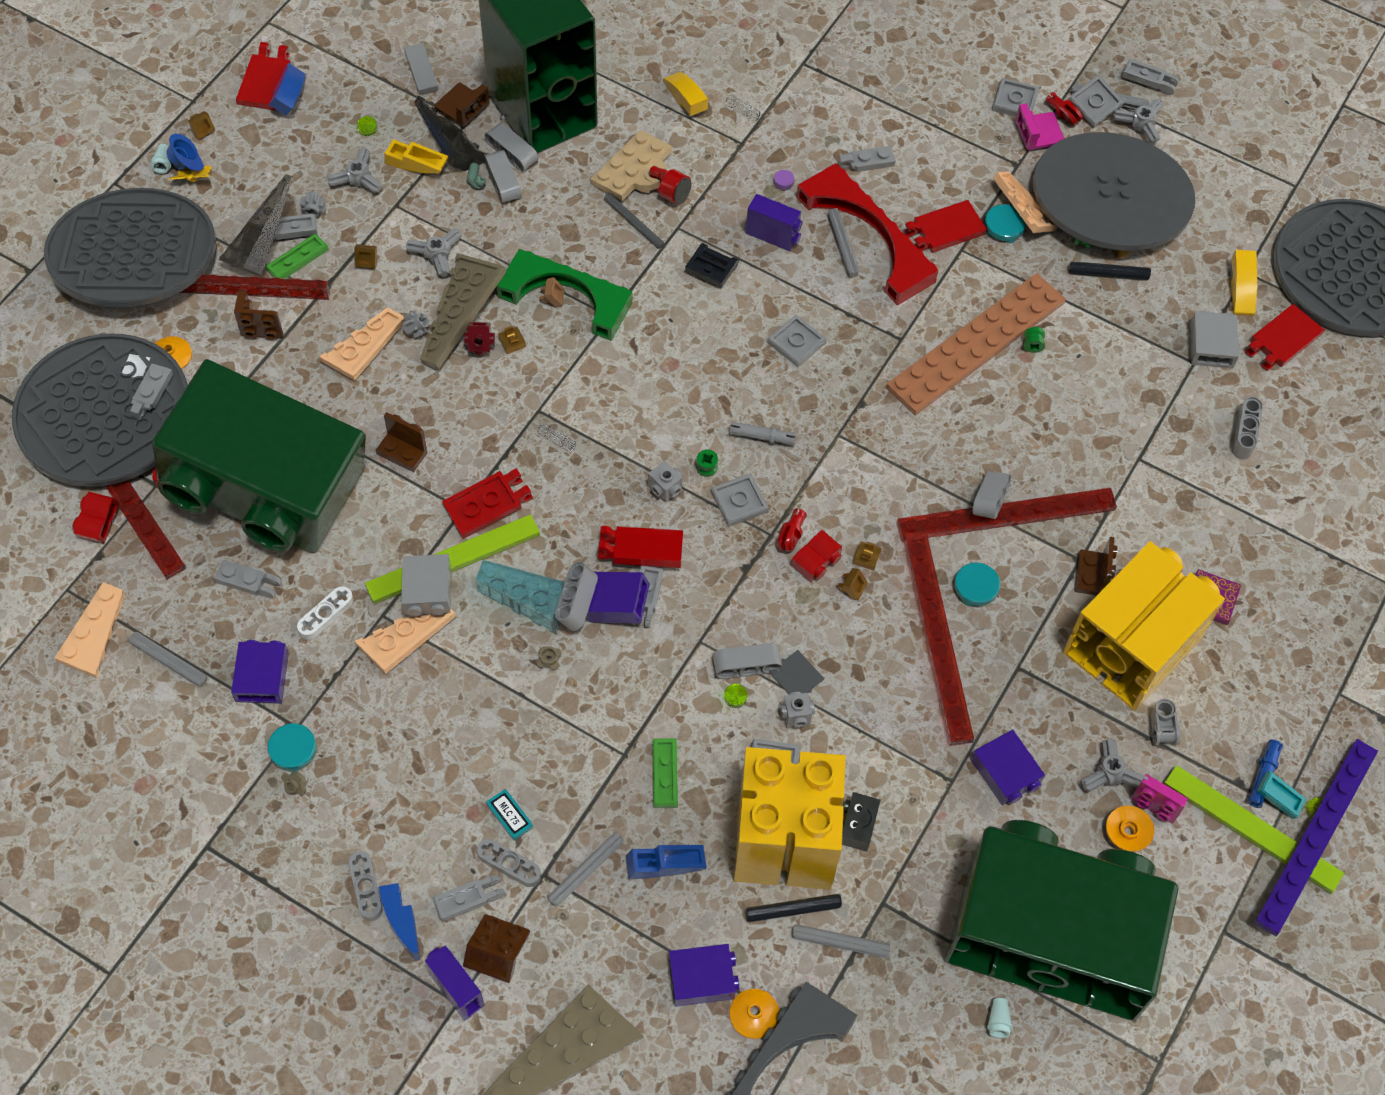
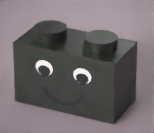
(859, 821)

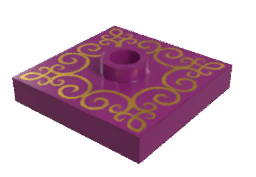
(1229, 591)

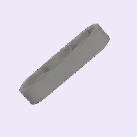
(506, 852)
(368, 867)

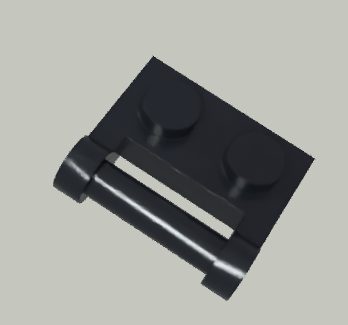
(709, 269)

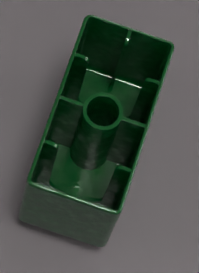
(541, 67)
(257, 459)
(1064, 919)

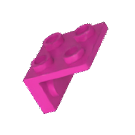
(1038, 129)
(1159, 799)

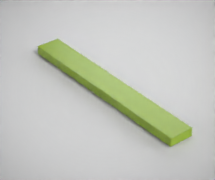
(462, 554)
(1247, 825)

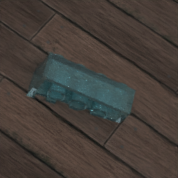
(522, 591)

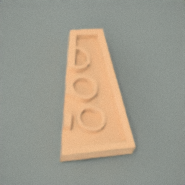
(1024, 203)
(364, 344)
(88, 639)
(393, 644)

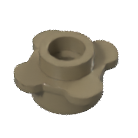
(549, 652)
(294, 783)

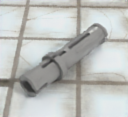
(762, 433)

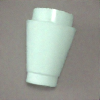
(159, 161)
(1000, 1020)

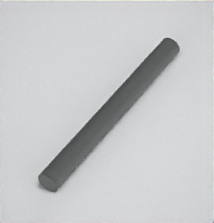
(634, 220)

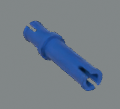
(1267, 763)

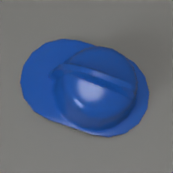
(183, 153)

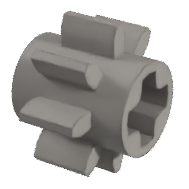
(312, 203)
(415, 324)

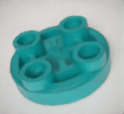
(1004, 223)
(977, 584)
(292, 747)

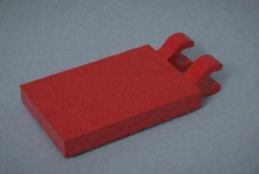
(262, 77)
(946, 227)
(1284, 337)
(486, 502)
(641, 546)

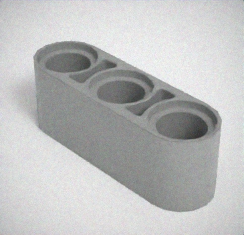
(517, 150)
(502, 176)
(1249, 417)
(991, 494)
(576, 596)
(747, 660)

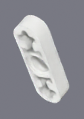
(308, 619)

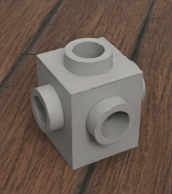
(665, 481)
(797, 709)

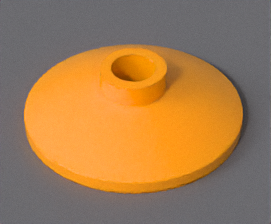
(179, 349)
(1134, 819)
(752, 1025)

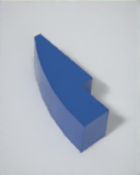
(287, 89)
(665, 861)
(400, 918)

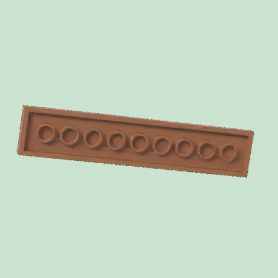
(975, 344)

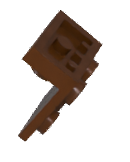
(463, 103)
(256, 322)
(403, 443)
(1095, 569)
(495, 947)

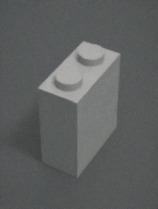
(1214, 339)
(426, 585)

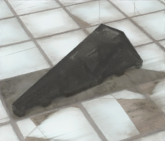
(450, 138)
(255, 240)

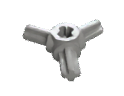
(1142, 119)
(357, 173)
(436, 249)
(1112, 771)

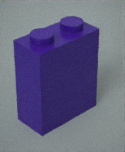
(773, 222)
(618, 598)
(260, 672)
(1008, 768)
(703, 975)
(454, 982)

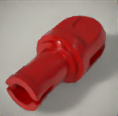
(1064, 109)
(791, 531)

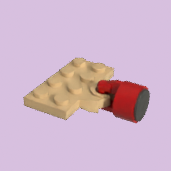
(642, 168)

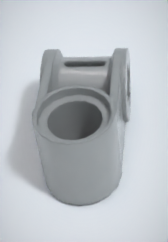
(1165, 728)

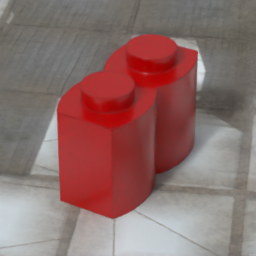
(95, 517)
(816, 556)

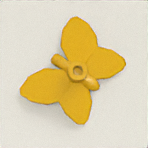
(192, 175)

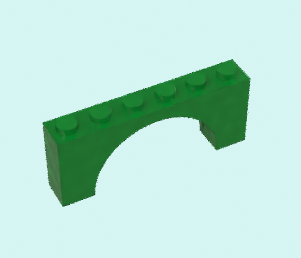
(531, 271)

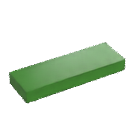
(297, 257)
(665, 773)

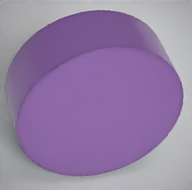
(784, 179)

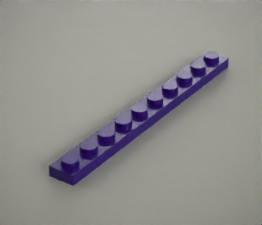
(1315, 838)

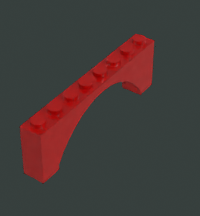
(835, 189)

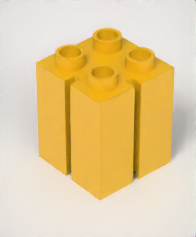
(1143, 623)
(790, 818)

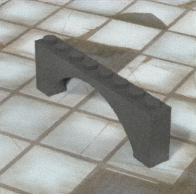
(808, 1019)

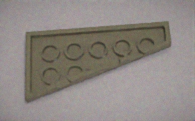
(461, 301)
(572, 1043)

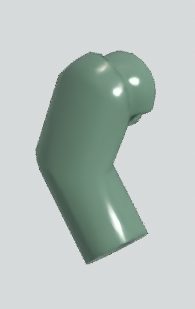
(473, 177)

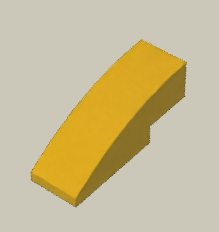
(686, 93)
(414, 157)
(1244, 282)

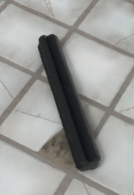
(1109, 270)
(793, 907)

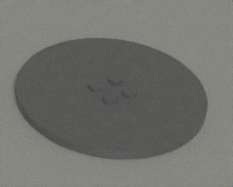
(1114, 191)
(129, 247)
(1335, 264)
(77, 407)

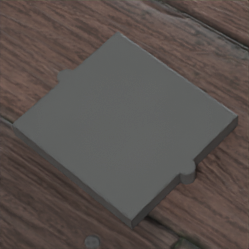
(797, 674)

